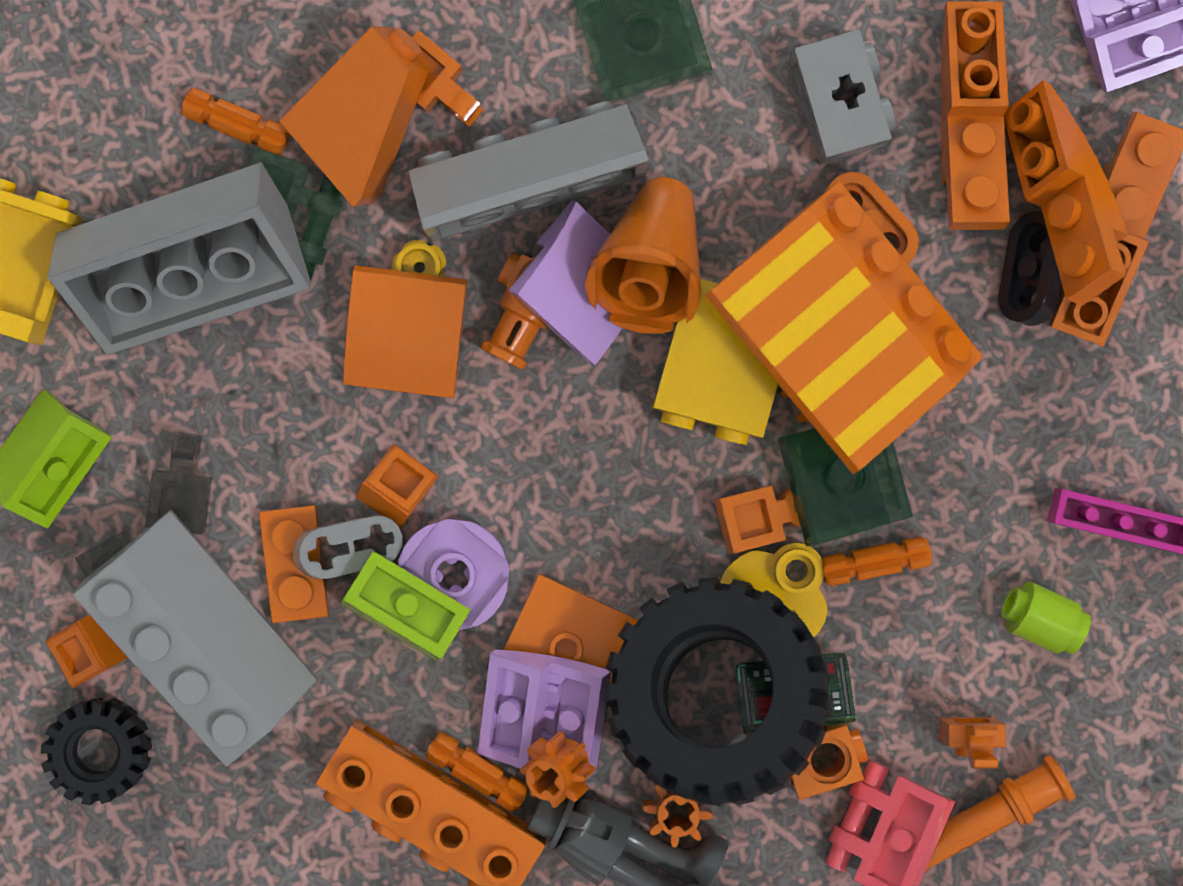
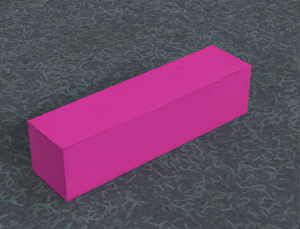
(1116, 520)

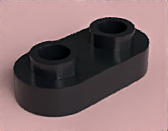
(1028, 272)

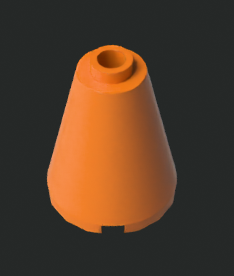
(650, 261)

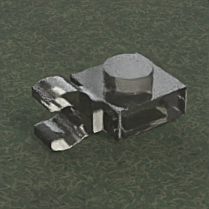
(181, 487)

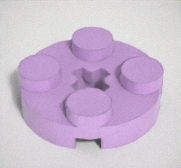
(473, 545)

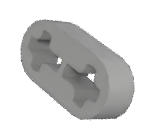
(344, 534)

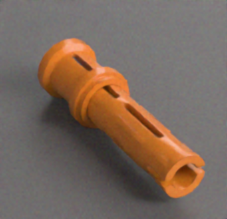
(1015, 801)

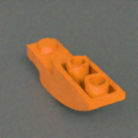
(973, 115)
(1138, 181)
(1071, 189)

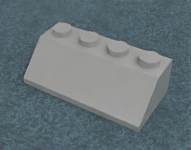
(529, 171)
(180, 260)
(196, 637)

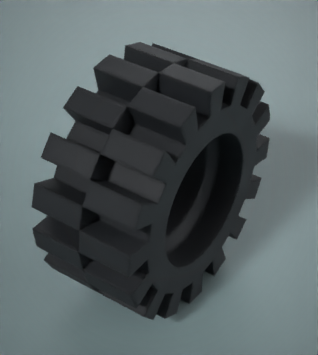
(64, 758)

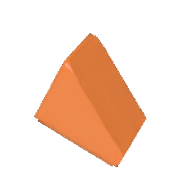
(396, 485)
(84, 651)

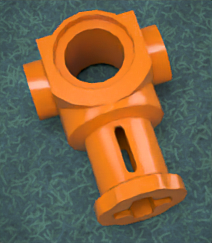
(514, 313)

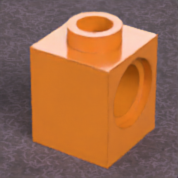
(842, 773)

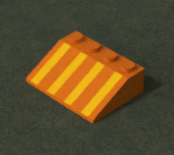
(845, 326)

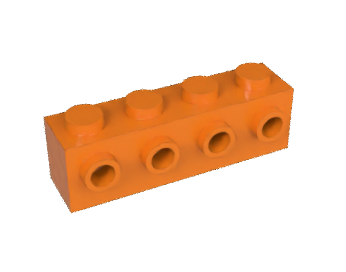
(429, 810)

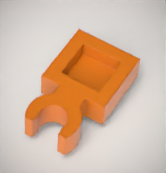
(755, 518)

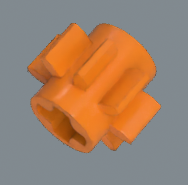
(557, 769)
(674, 825)

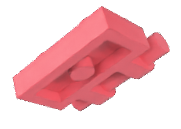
(903, 837)

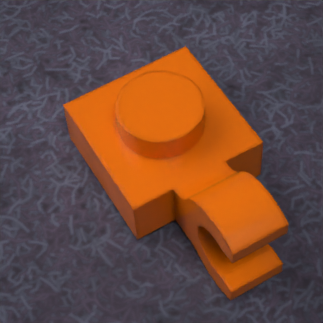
(441, 83)
(974, 738)

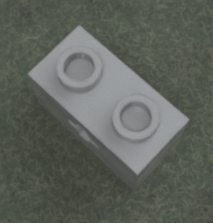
(818, 75)

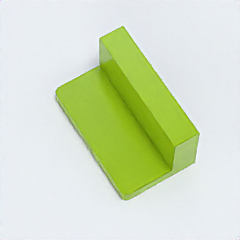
(47, 459)
(405, 607)

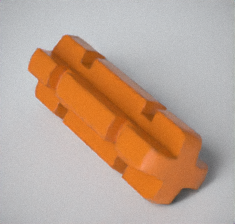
(235, 121)
(876, 561)
(477, 772)

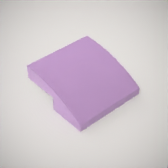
(1135, 47)
(556, 279)
(537, 698)

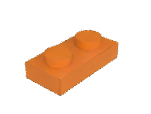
(290, 591)

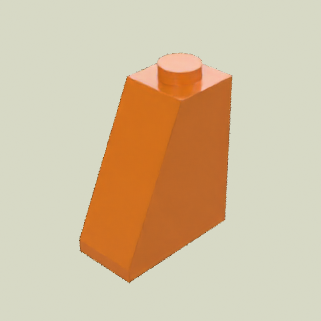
(361, 112)

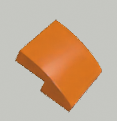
(404, 331)

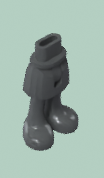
(597, 833)

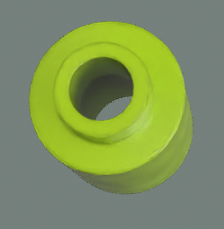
(1045, 618)

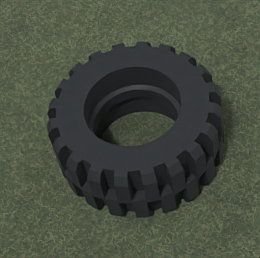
(658, 645)

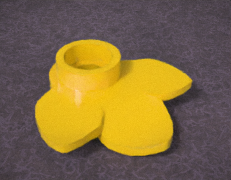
(768, 573)

